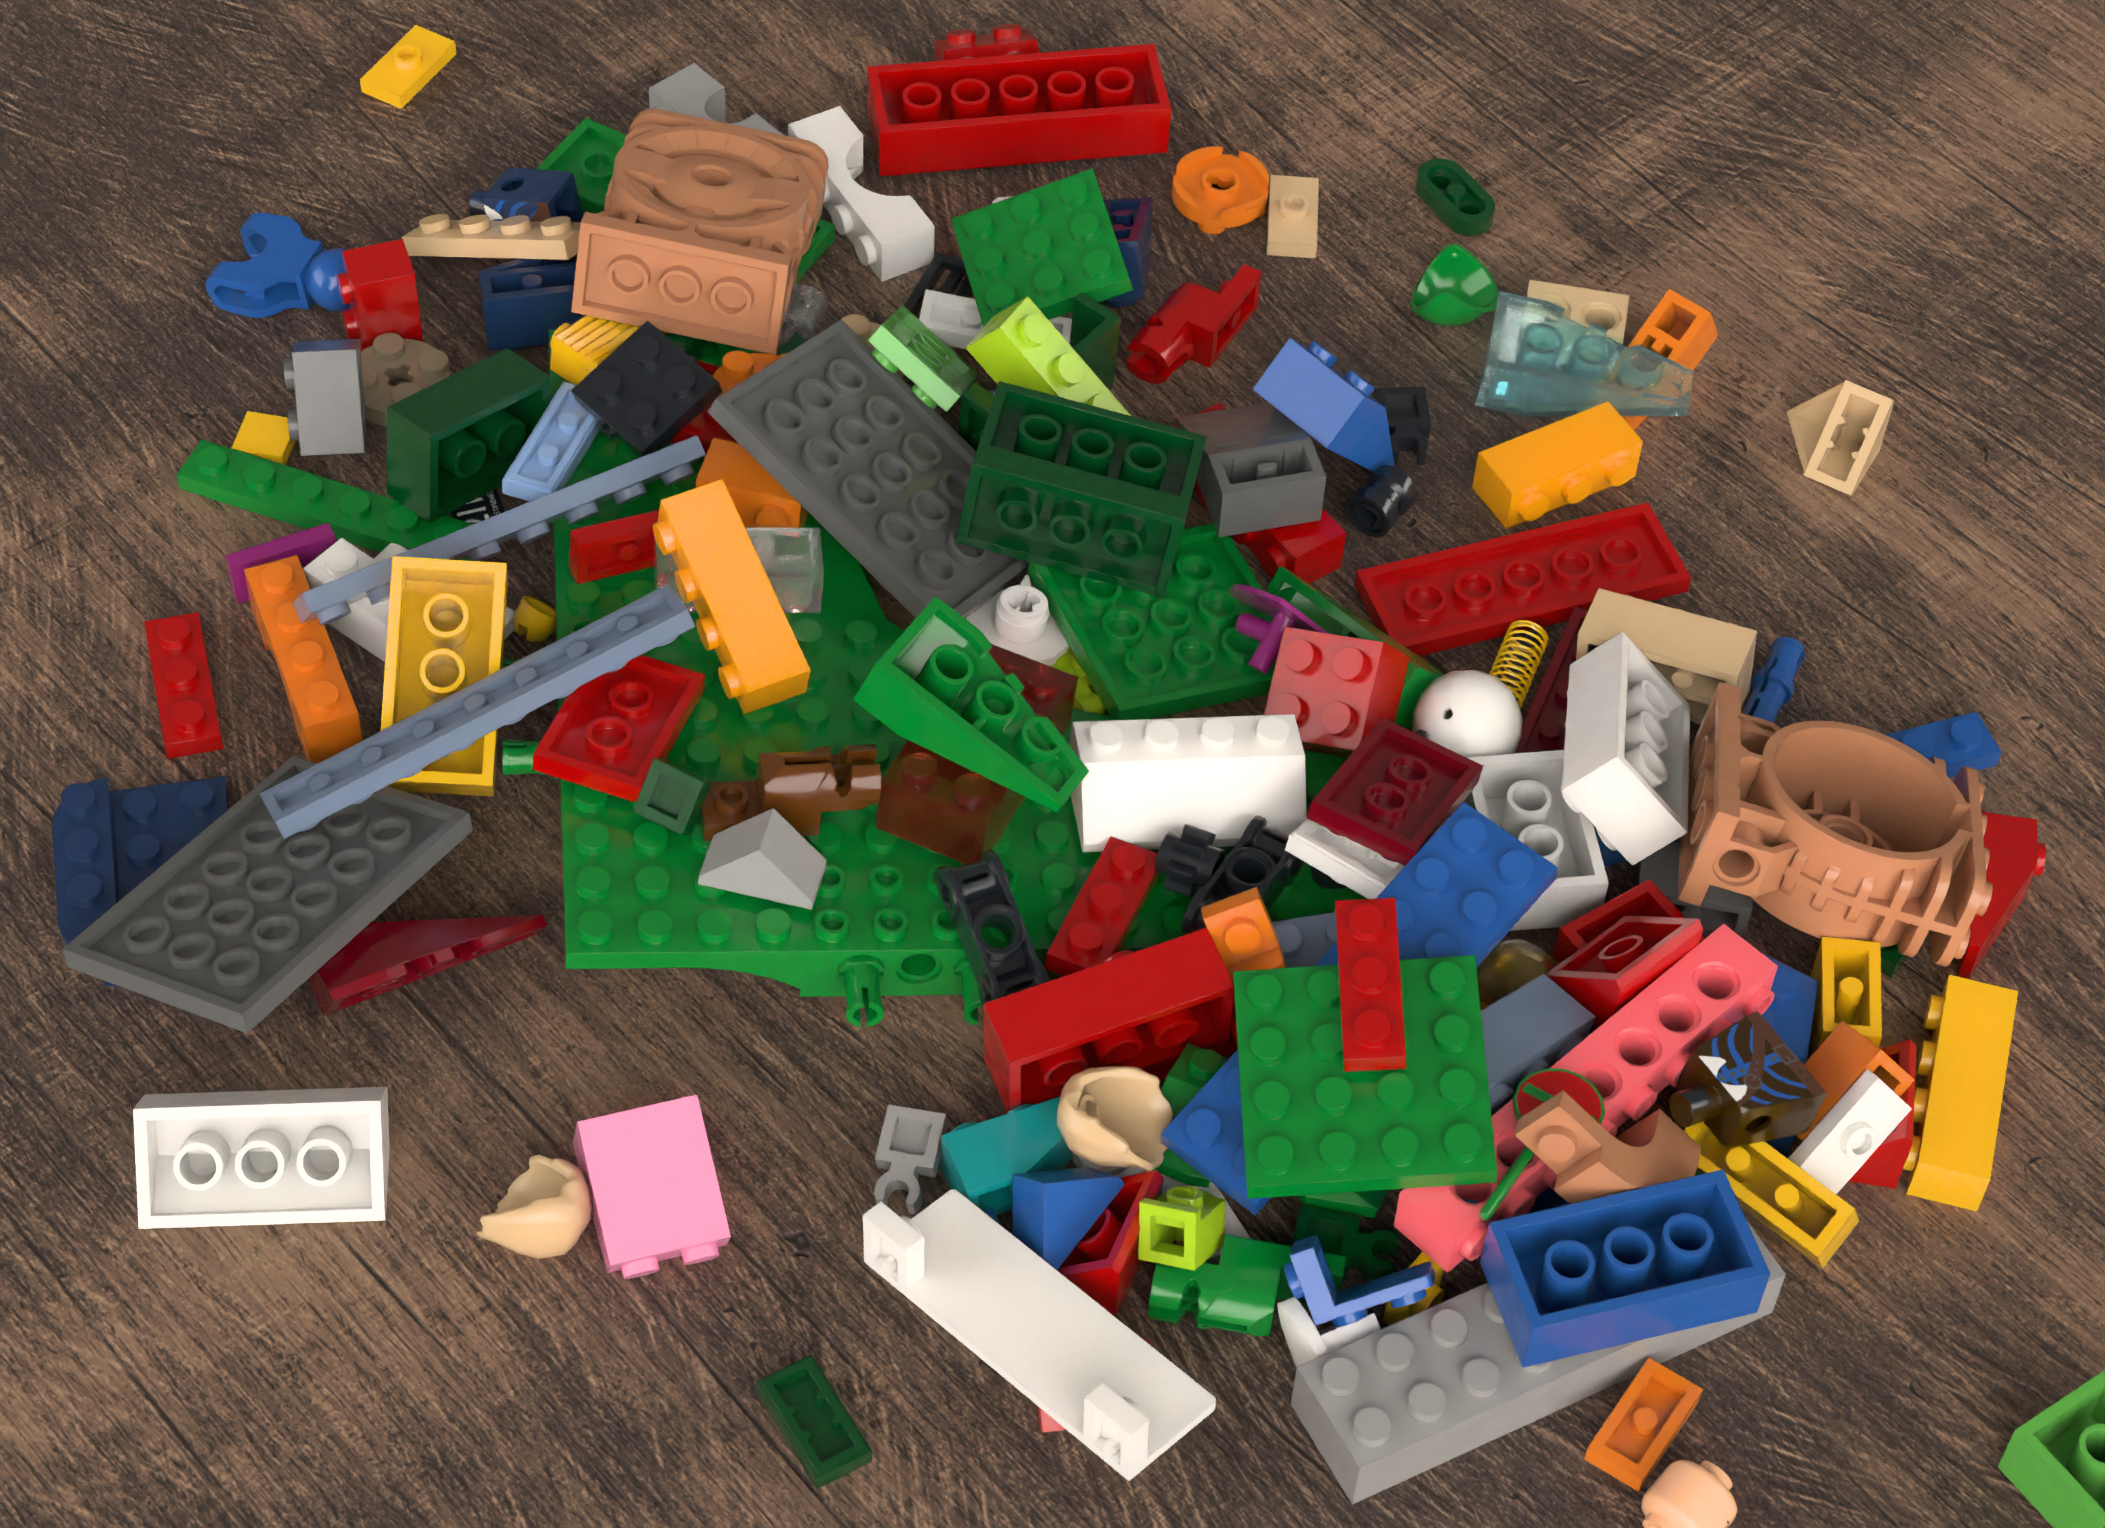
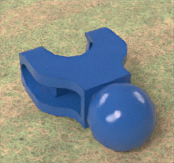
(282, 271)

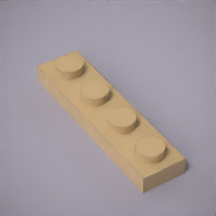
(481, 238)

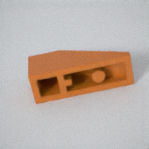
(1678, 332)

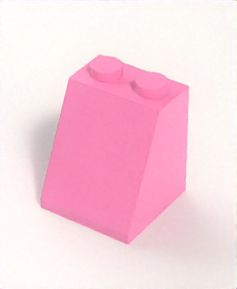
(652, 1186)

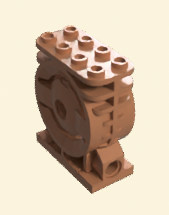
(701, 230)
(1834, 830)

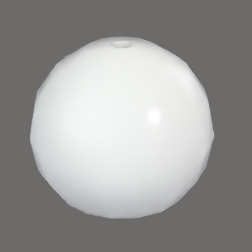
(1469, 714)

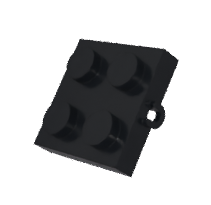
(646, 391)

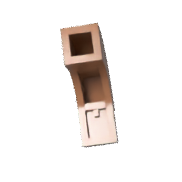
(1597, 1164)

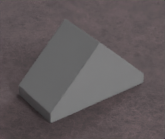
(764, 861)

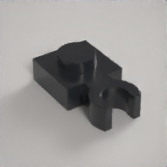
(1407, 419)

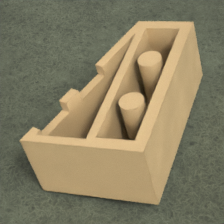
(1683, 646)

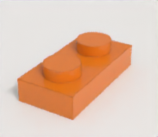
(1643, 1424)

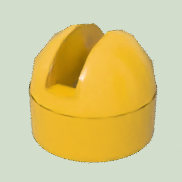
(534, 618)

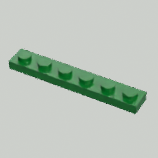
(307, 499)

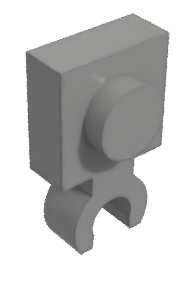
(908, 1149)

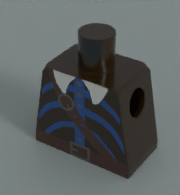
(1746, 1086)

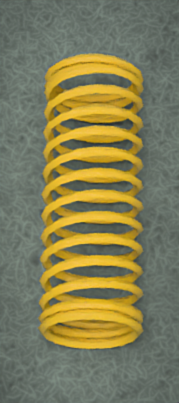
(1520, 649)

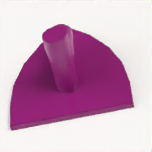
(1264, 631)

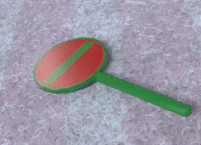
(1530, 1094)

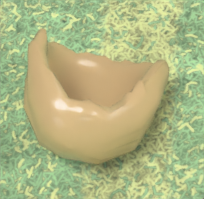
(1114, 1117)
(542, 1210)

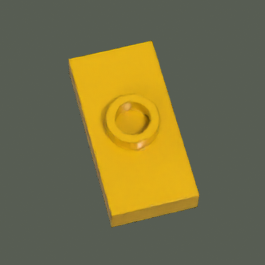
(408, 66)

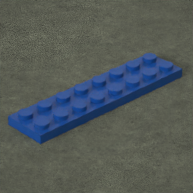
(1450, 902)

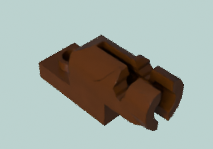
(797, 787)

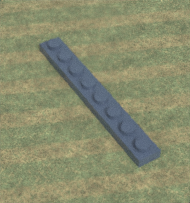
(525, 522)
(476, 711)

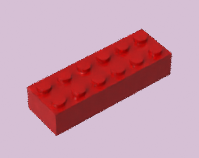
(1017, 109)

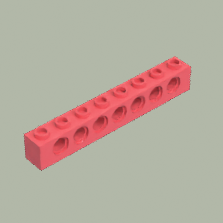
(1695, 998)

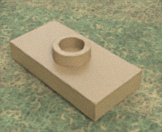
(1292, 216)

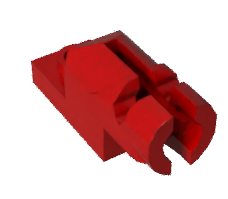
(1193, 326)

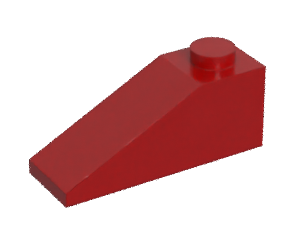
(2012, 864)

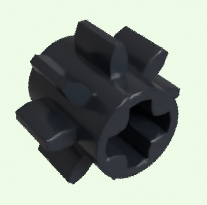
(1188, 860)

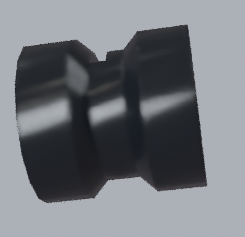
(1381, 501)

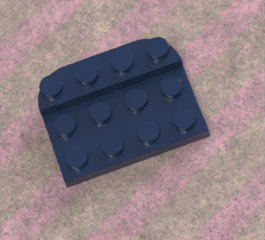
(120, 837)

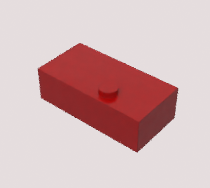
(1118, 1013)

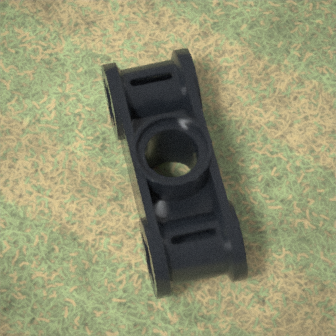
(1254, 862)
(981, 897)

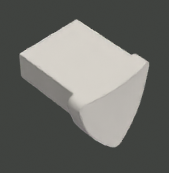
(1307, 1342)

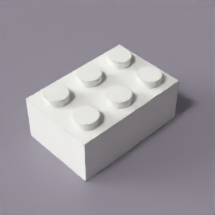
(1526, 800)

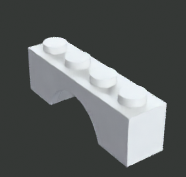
(885, 230)

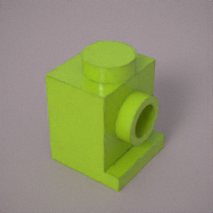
(1183, 1216)

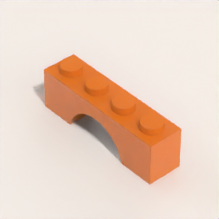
(306, 660)

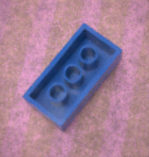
(1623, 1268)

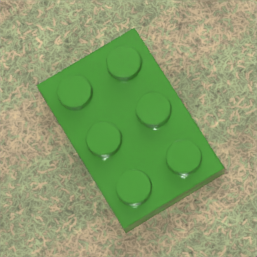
(923, 357)

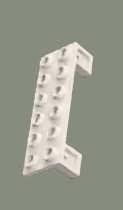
(1037, 1330)

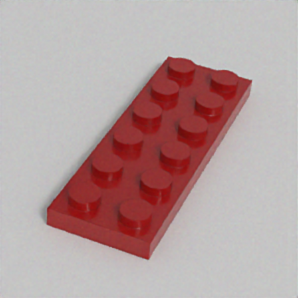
(1528, 575)

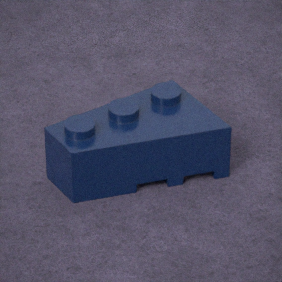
(526, 301)

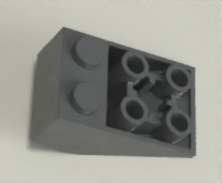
(1256, 469)

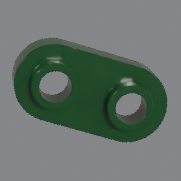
(1455, 197)

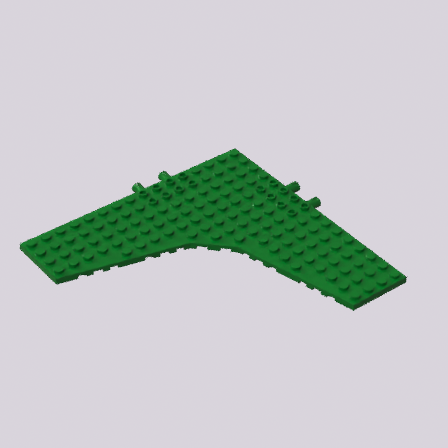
(878, 907)

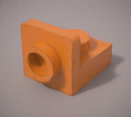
(1244, 933)

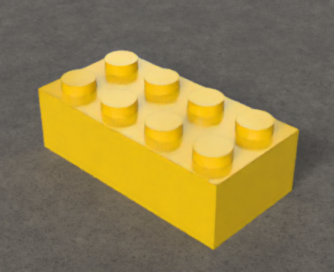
(441, 639)

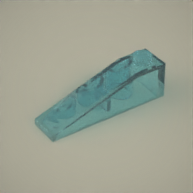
(1559, 368)

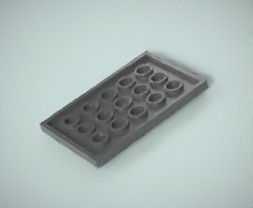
(868, 468)
(255, 914)

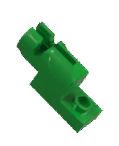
(1232, 1295)

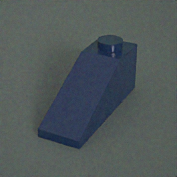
(1132, 227)

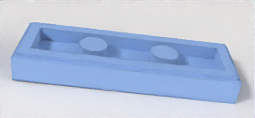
(552, 448)

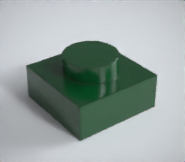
(672, 796)

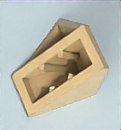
(1840, 434)

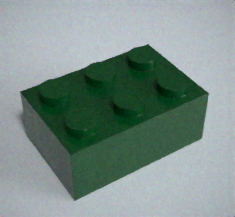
(462, 433)

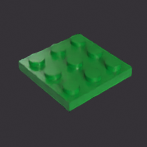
(1043, 248)

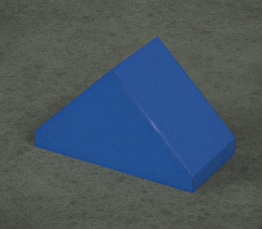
(1059, 1208)

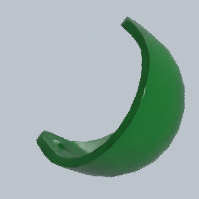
(1454, 289)

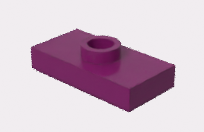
(305, 544)

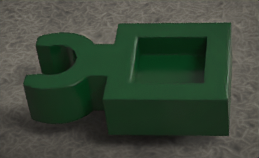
(1340, 1237)

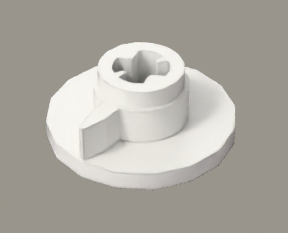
(1021, 623)

